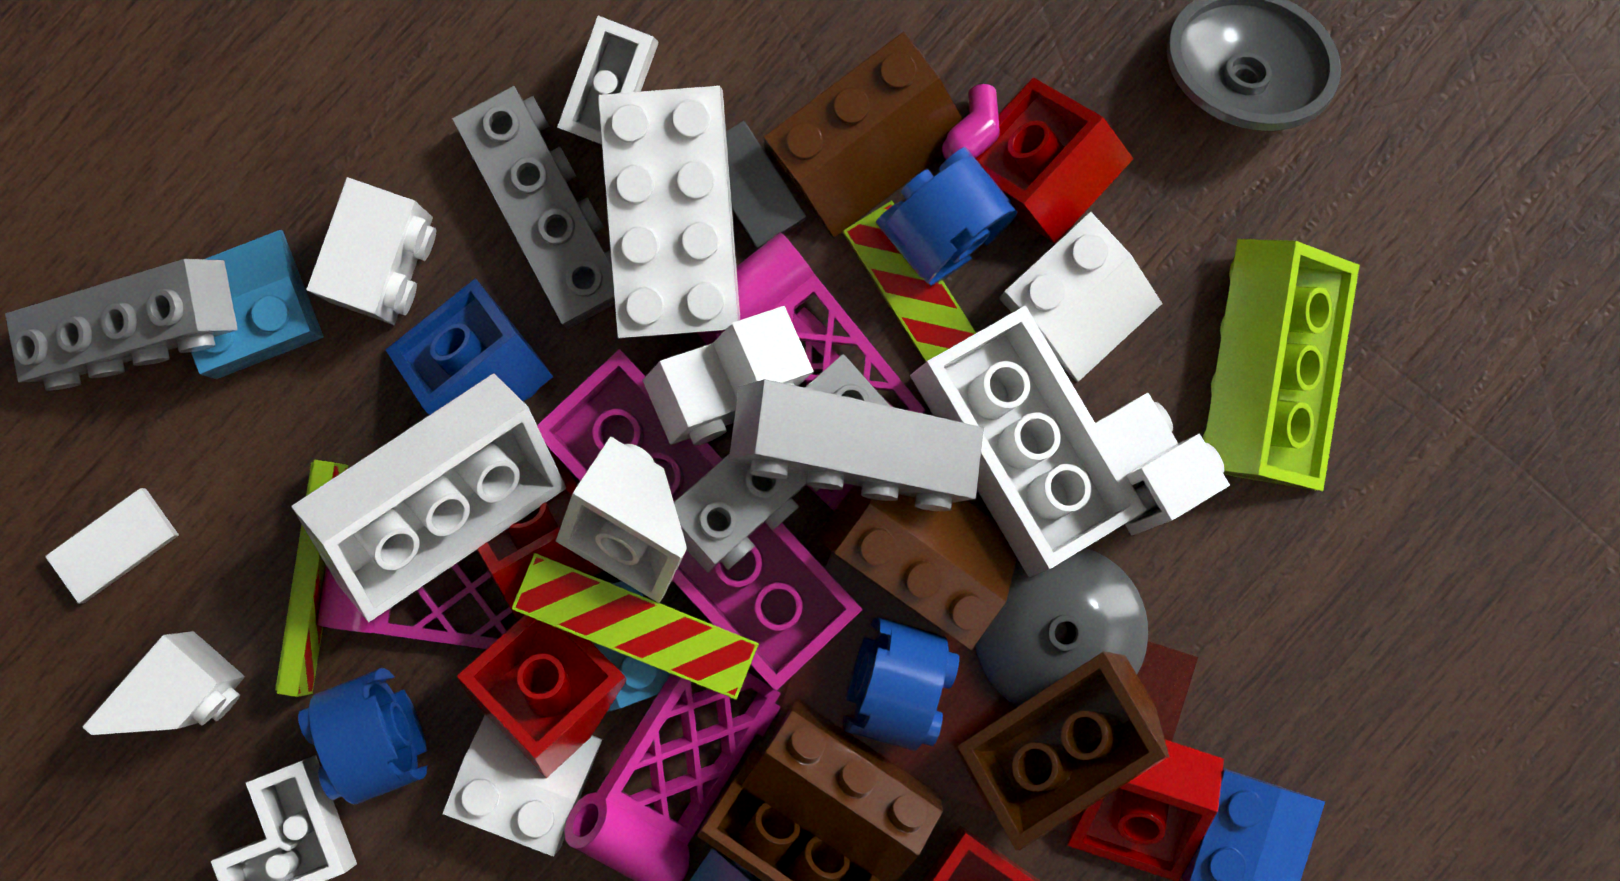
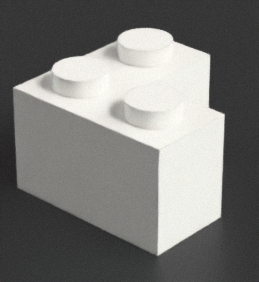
(612, 64)
(700, 387)
(1163, 472)
(300, 830)

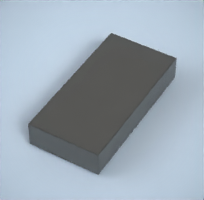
(757, 190)

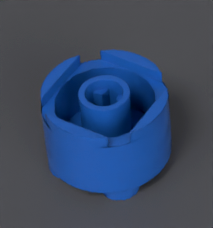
(947, 216)
(900, 685)
(364, 738)

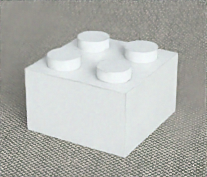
(372, 252)

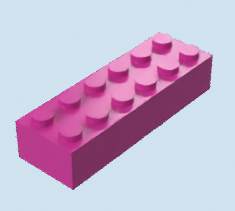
(768, 596)

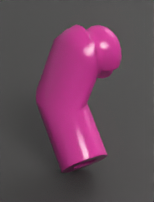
(979, 128)

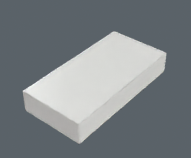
(112, 545)

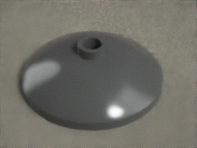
(1254, 62)
(1086, 590)

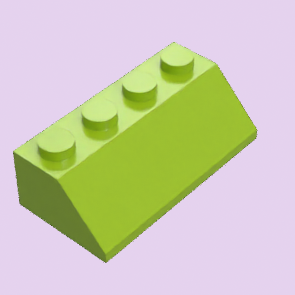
(1281, 362)

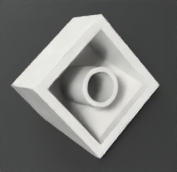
(1084, 296)
(626, 520)
(170, 688)
(511, 797)

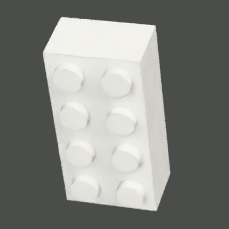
(669, 211)
(1041, 452)
(430, 496)

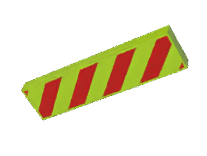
(923, 310)
(635, 626)
(301, 633)

